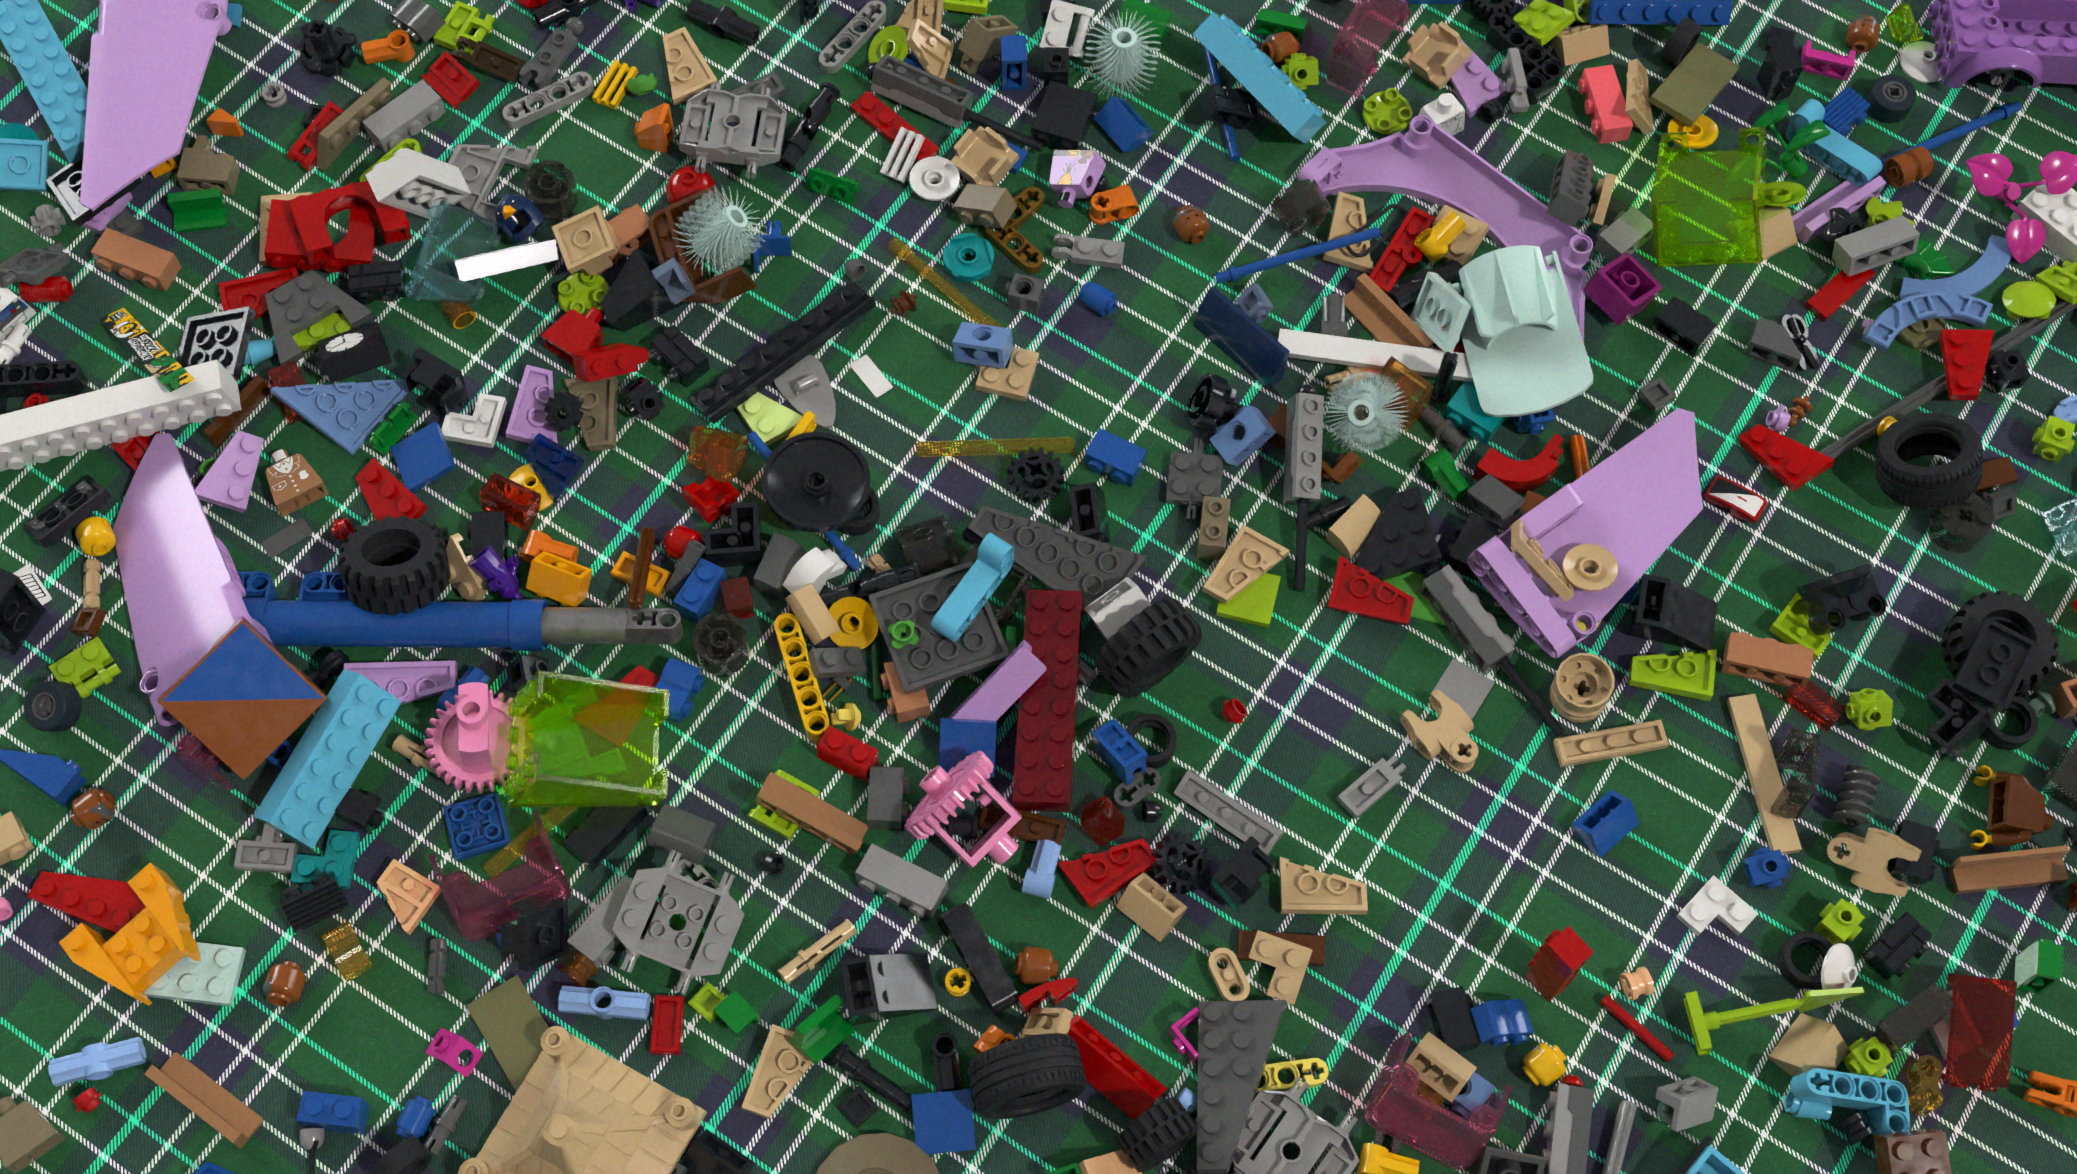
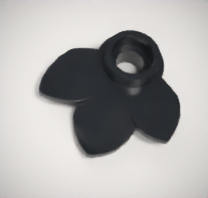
(1840, 226)

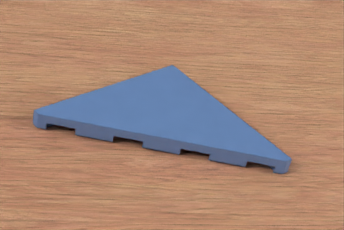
(344, 410)

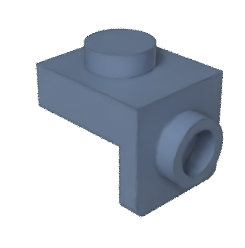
(1255, 303)

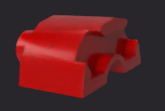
(710, 498)

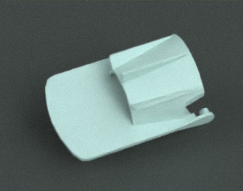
(1521, 333)

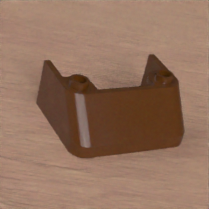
(661, 228)

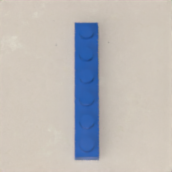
(1660, 11)

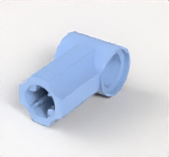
(1040, 876)

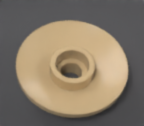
(1594, 559)

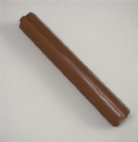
(641, 568)

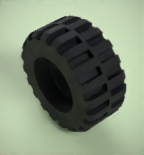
(418, 570)
(2011, 612)
(1148, 647)

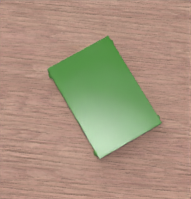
(1421, 610)

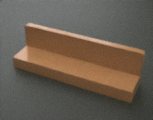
(1382, 316)
(811, 813)
(2009, 870)
(206, 1099)

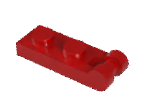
(310, 137)

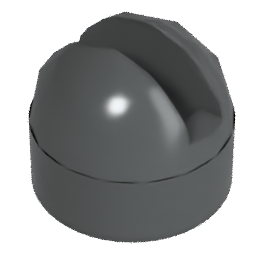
(855, 269)

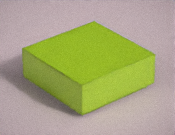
(705, 1001)

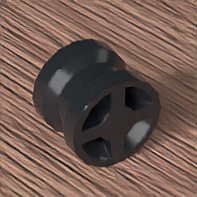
(1856, 1128)

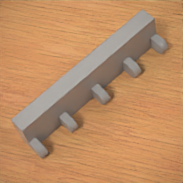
(1227, 811)

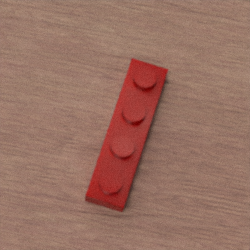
(888, 123)

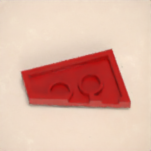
(1783, 457)
(1367, 596)
(1106, 873)

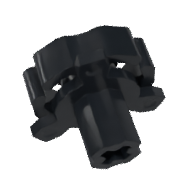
(326, 45)
(1214, 403)

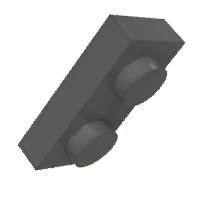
(837, 662)

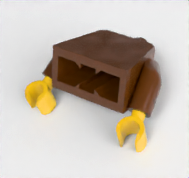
(2014, 809)

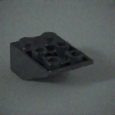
(1672, 614)
(888, 986)

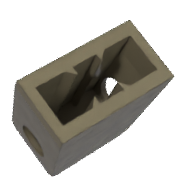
(24, 1134)

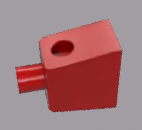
(574, 333)

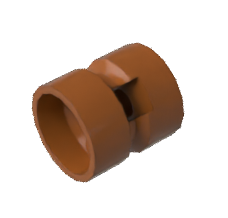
(1909, 167)

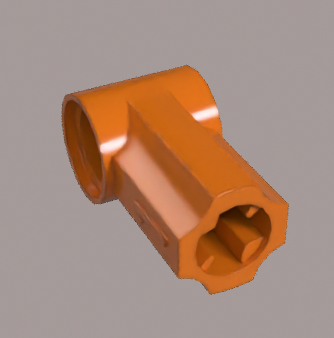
(395, 46)
(539, 542)
(992, 1037)

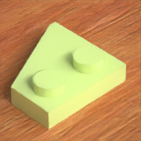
(768, 418)

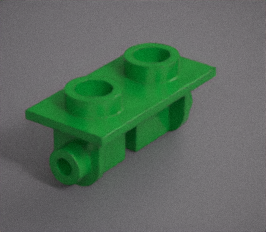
(831, 185)
(392, 428)

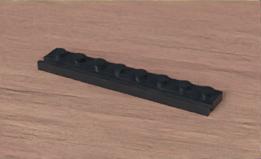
(782, 352)

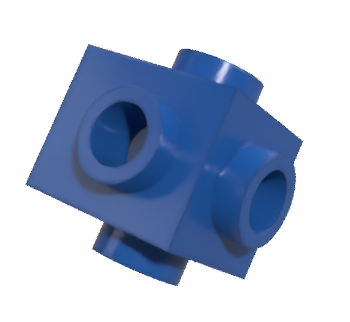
(1535, 422)
(1757, 872)

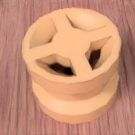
(1637, 983)

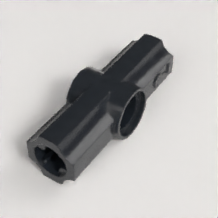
(558, 10)
(723, 22)
(1407, 294)

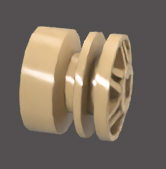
(1585, 673)

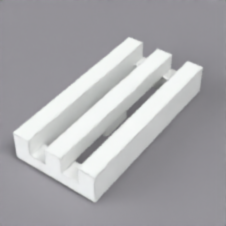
(903, 132)

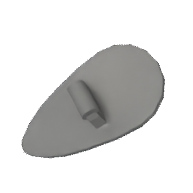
(809, 388)

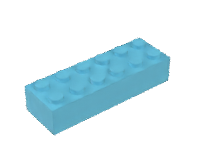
(1261, 79)
(327, 758)

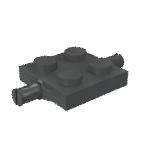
(33, 265)
(1193, 478)

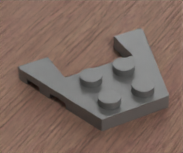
(480, 169)

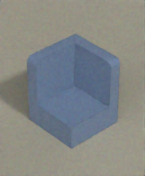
(674, 280)

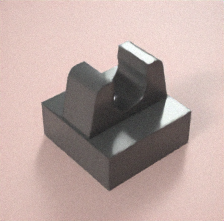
(2001, 502)

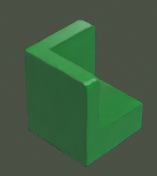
(736, 1013)

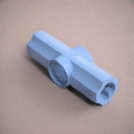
(585, 1001)
(97, 1061)

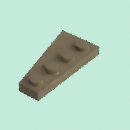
(349, 124)

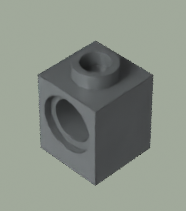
(1028, 302)

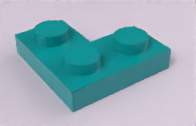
(338, 857)

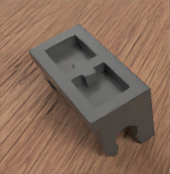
(1495, 501)

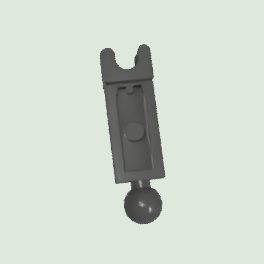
(552, 54)

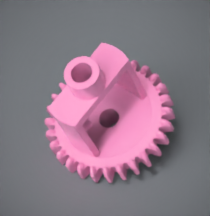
(471, 739)
(947, 792)

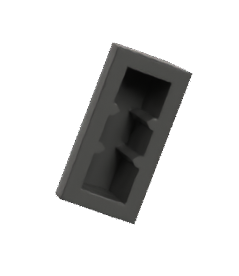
(776, 565)
(683, 833)

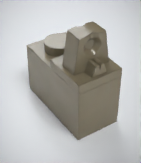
(983, 40)
(205, 170)

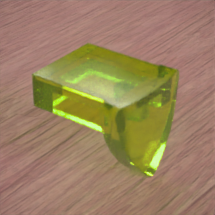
(1903, 25)

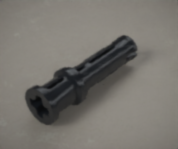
(862, 1071)

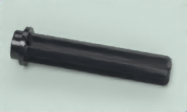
(1441, 386)

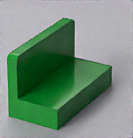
(1274, 22)
(198, 210)
(822, 1031)

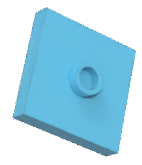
(23, 165)

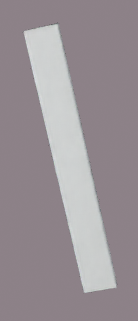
(1368, 353)

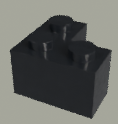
(738, 544)
(1960, 720)

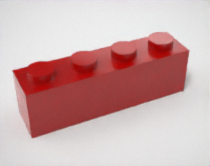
(1558, 962)

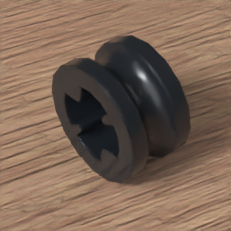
(1492, 111)

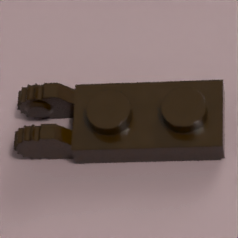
(490, 60)

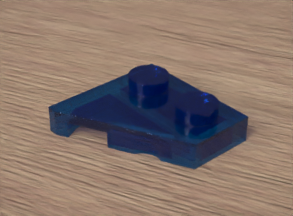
(552, 465)

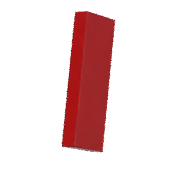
(1837, 293)

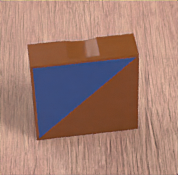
(242, 698)

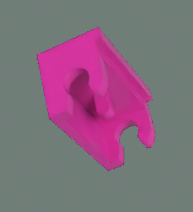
(1827, 63)

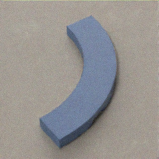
(1968, 282)
(1925, 307)

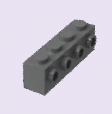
(1571, 188)

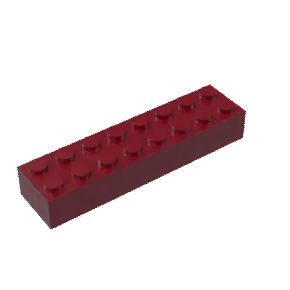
(1050, 704)

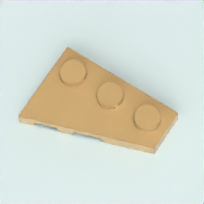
(686, 66)
(1638, 97)
(1242, 564)
(1539, 566)
(1316, 892)
(776, 1073)

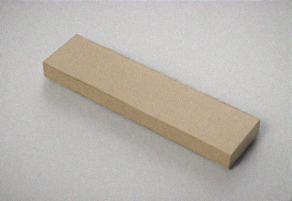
(1610, 743)

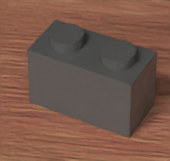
(886, 798)

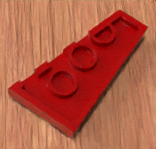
(89, 899)

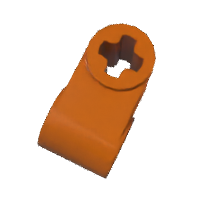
(1115, 203)

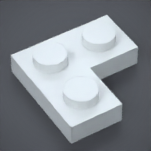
(481, 427)
(1716, 901)

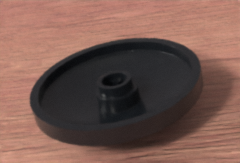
(816, 482)

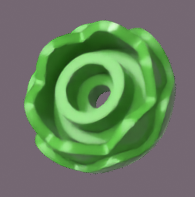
(642, 84)

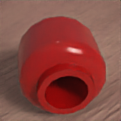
(678, 539)

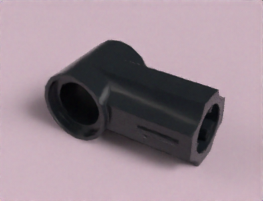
(946, 1065)

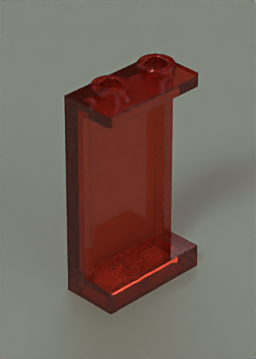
(1980, 1032)

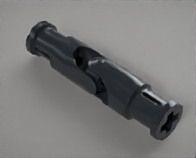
(809, 124)
(874, 584)

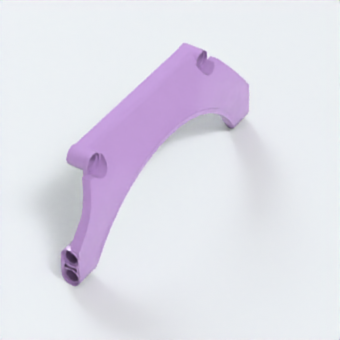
(1448, 173)

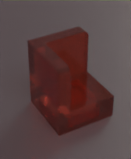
(738, 597)
(1103, 820)

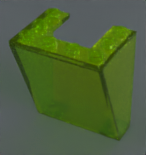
(1709, 202)
(585, 743)

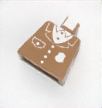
(293, 482)

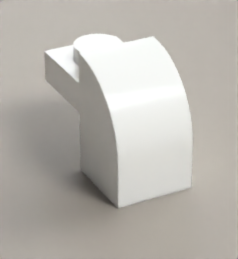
(814, 568)

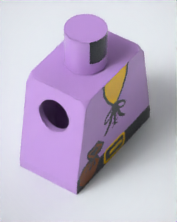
(1075, 174)

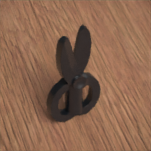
(1799, 332)
(329, 668)

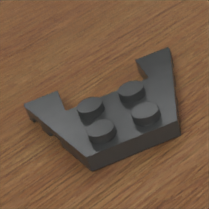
(303, 304)

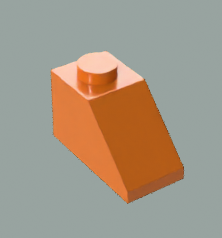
(655, 129)

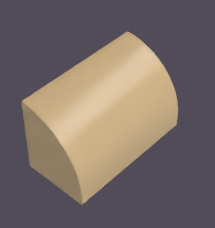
(1581, 43)
(1354, 527)
(812, 614)
(1151, 906)
(1440, 1066)

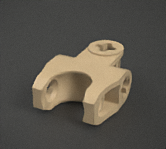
(1445, 735)
(1870, 859)

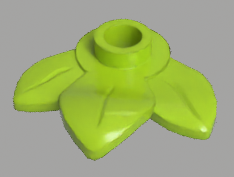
(1882, 212)

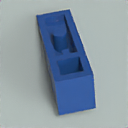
(46, 773)

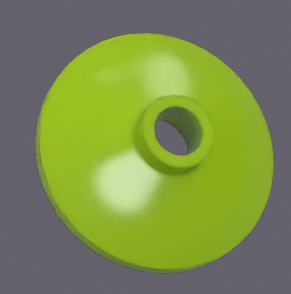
(888, 41)
(1784, 193)

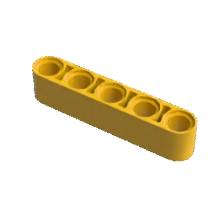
(801, 666)

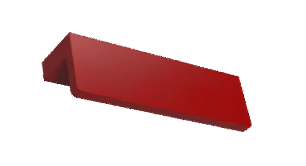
(1113, 1071)

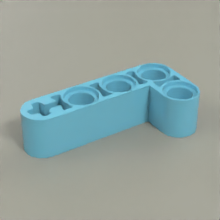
(1835, 150)
(992, 565)
(1881, 1097)

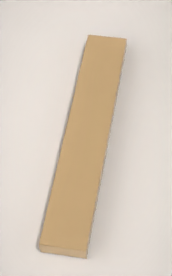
(1762, 771)

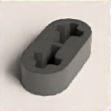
(1140, 793)

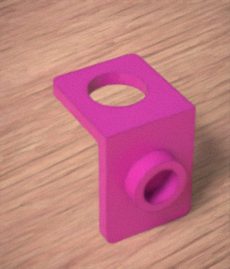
(1180, 1042)
(447, 1047)

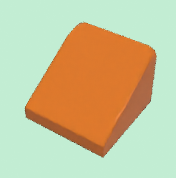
(224, 124)

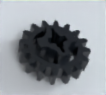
(1035, 473)
(1170, 853)

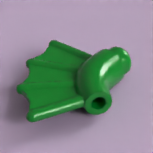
(1926, 261)

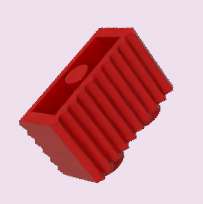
(847, 753)

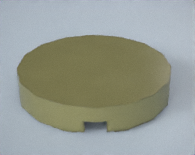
(1922, 334)

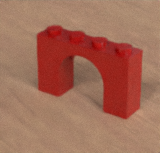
(314, 211)
(285, 248)

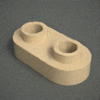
(1230, 976)

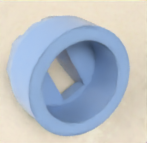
(1188, 1099)

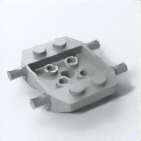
(734, 143)
(683, 898)
(1297, 1127)

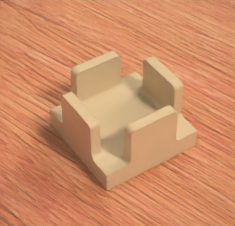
(1436, 53)
(983, 157)
(587, 241)

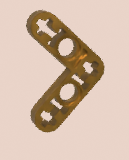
(1011, 234)

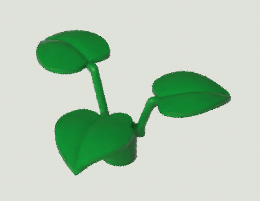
(1791, 159)

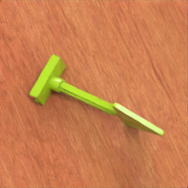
(1703, 1022)

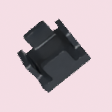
(443, 382)
(1239, 875)
(539, 932)

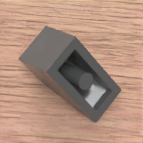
(1773, 345)

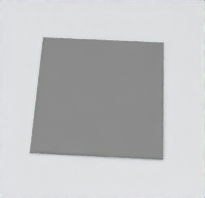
(1464, 686)

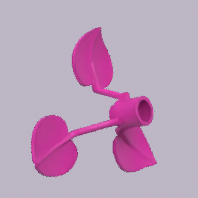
(1989, 178)

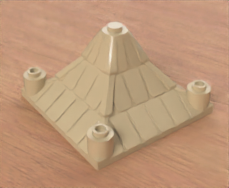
(587, 1117)

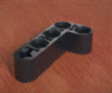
(1539, 65)
(62, 379)
(979, 957)

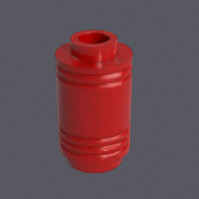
(51, 290)

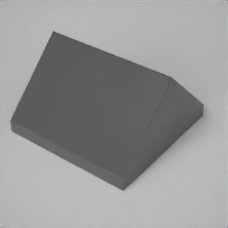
(1503, 1161)

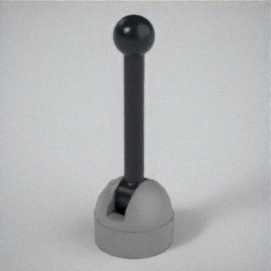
(312, 1140)

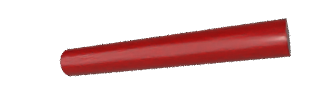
(1638, 1029)

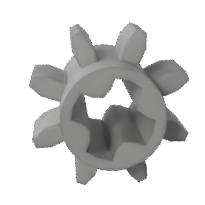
(48, 220)

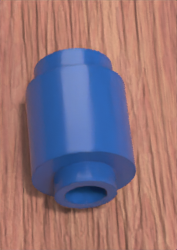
(1098, 298)
(415, 1118)

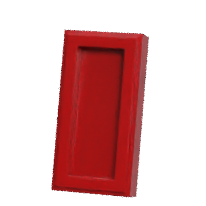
(667, 1025)

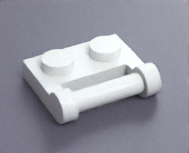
(1059, 24)

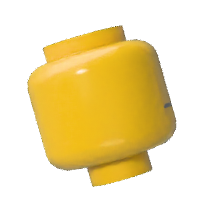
(95, 536)
(1544, 1064)

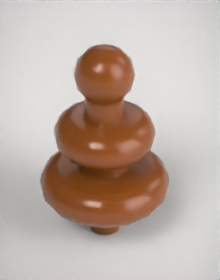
(1798, 412)

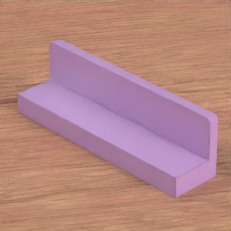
(1816, 216)
(1002, 686)

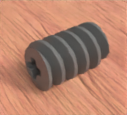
(1855, 795)

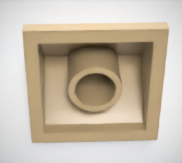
(1778, 231)
(1809, 1045)

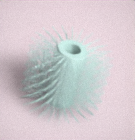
(1121, 55)
(719, 232)
(1375, 405)

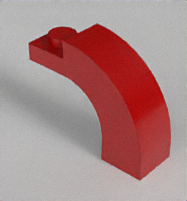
(1522, 475)

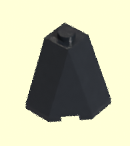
(635, 294)

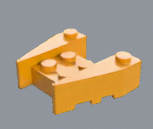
(145, 944)

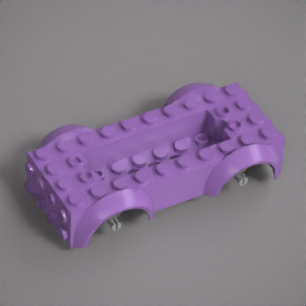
(2003, 37)

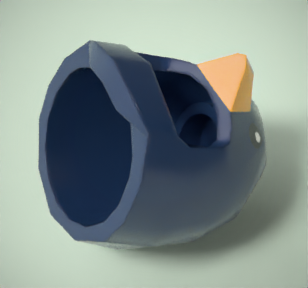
(518, 217)

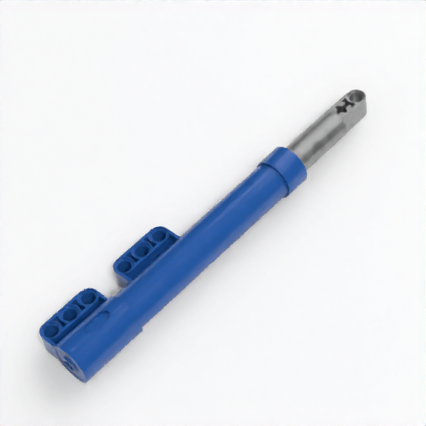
(329, 619)

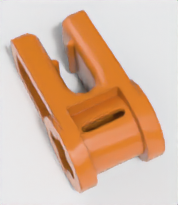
(2065, 1091)

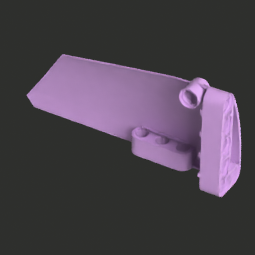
(143, 87)
(1626, 504)
(173, 572)

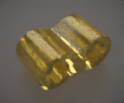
(347, 951)
(1924, 1085)

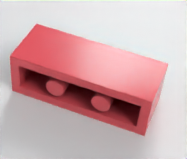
(1605, 104)

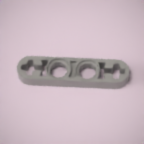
(850, 35)
(546, 96)

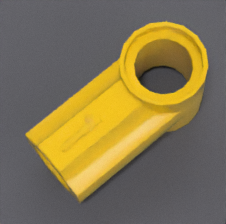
(1435, 240)
(1378, 1160)

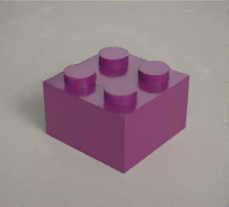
(1622, 288)

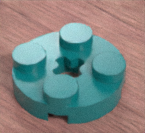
(968, 270)

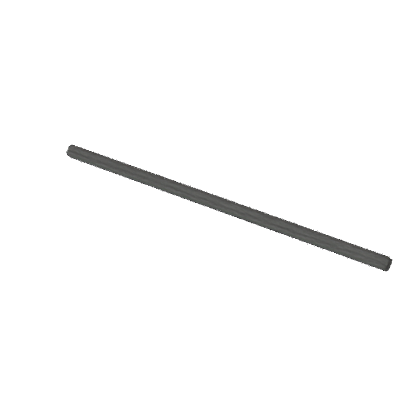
(1939, 384)

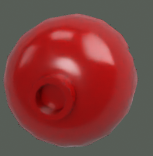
(687, 182)

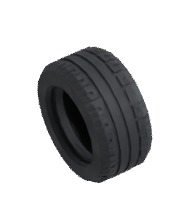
(1929, 486)
(1027, 1076)

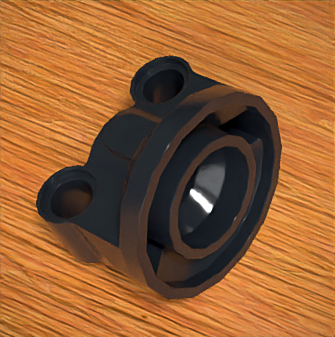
(1842, 596)

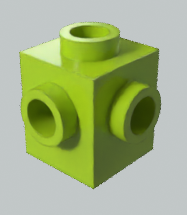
(1308, 70)
(2054, 439)
(1870, 709)
(1840, 922)
(1868, 1058)

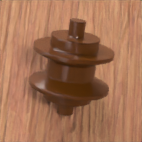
(903, 304)

